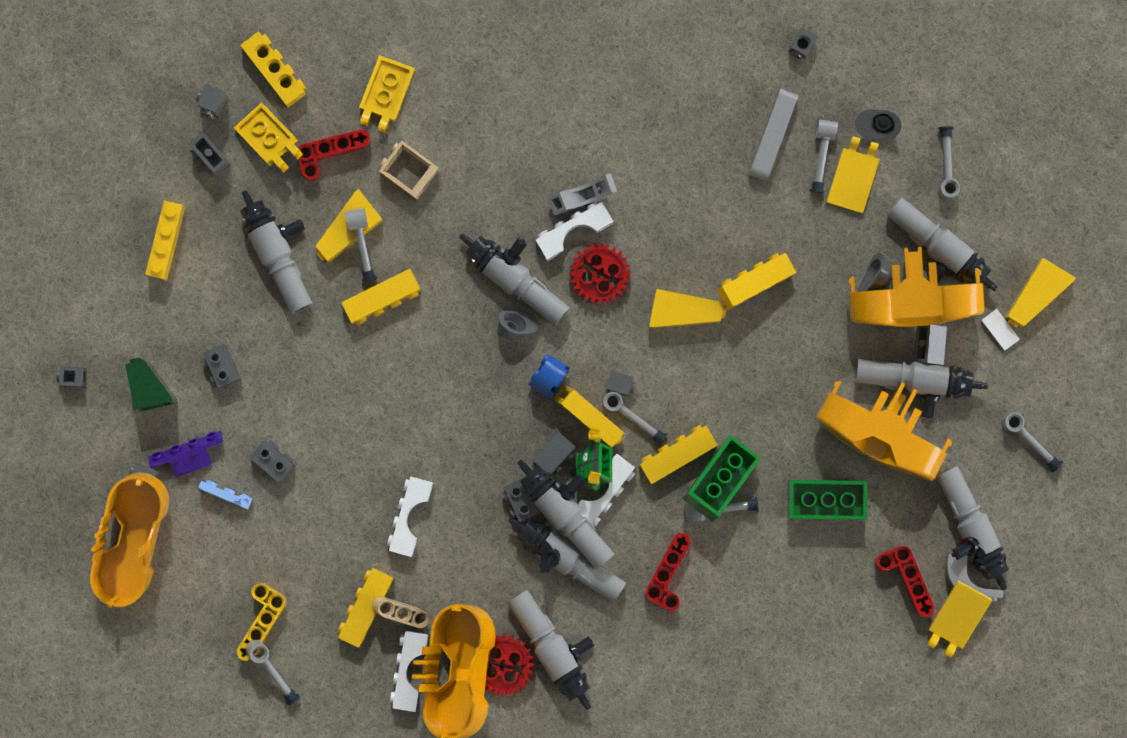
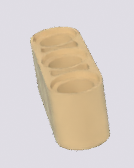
(394, 606)

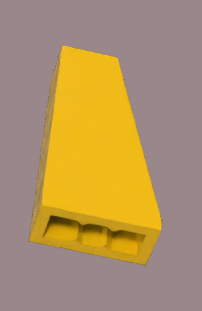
(338, 236)
(1040, 289)
(678, 309)
(588, 415)

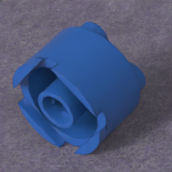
(549, 377)

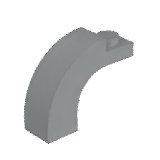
(583, 195)
(957, 570)

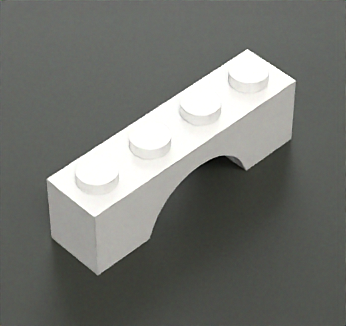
(594, 218)
(621, 471)
(416, 492)
(405, 695)

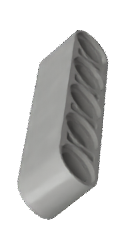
(773, 135)

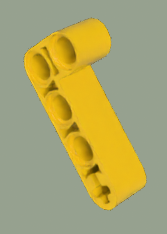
(258, 624)

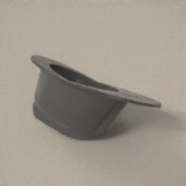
(878, 124)
(877, 273)
(515, 323)

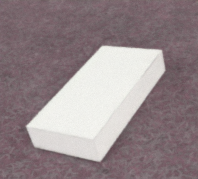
(1000, 329)

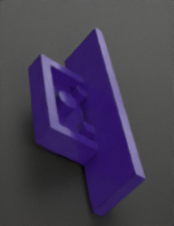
(188, 456)

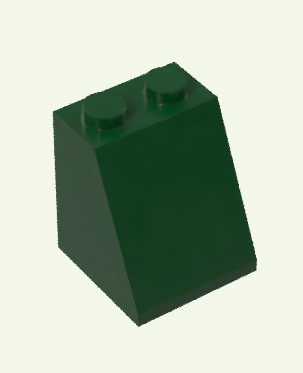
(147, 386)

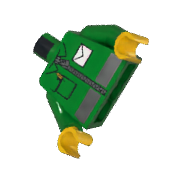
(594, 462)

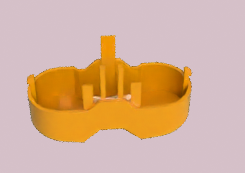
(916, 299)
(882, 434)
(125, 569)
(458, 705)

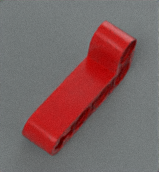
(316, 155)
(671, 569)
(909, 583)

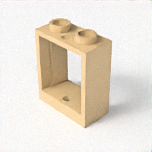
(396, 150)

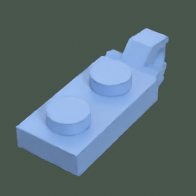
(226, 494)

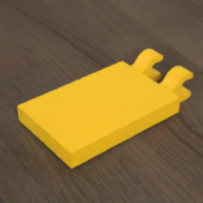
(385, 91)
(268, 136)
(853, 177)
(958, 617)

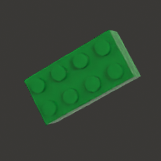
(721, 478)
(827, 499)

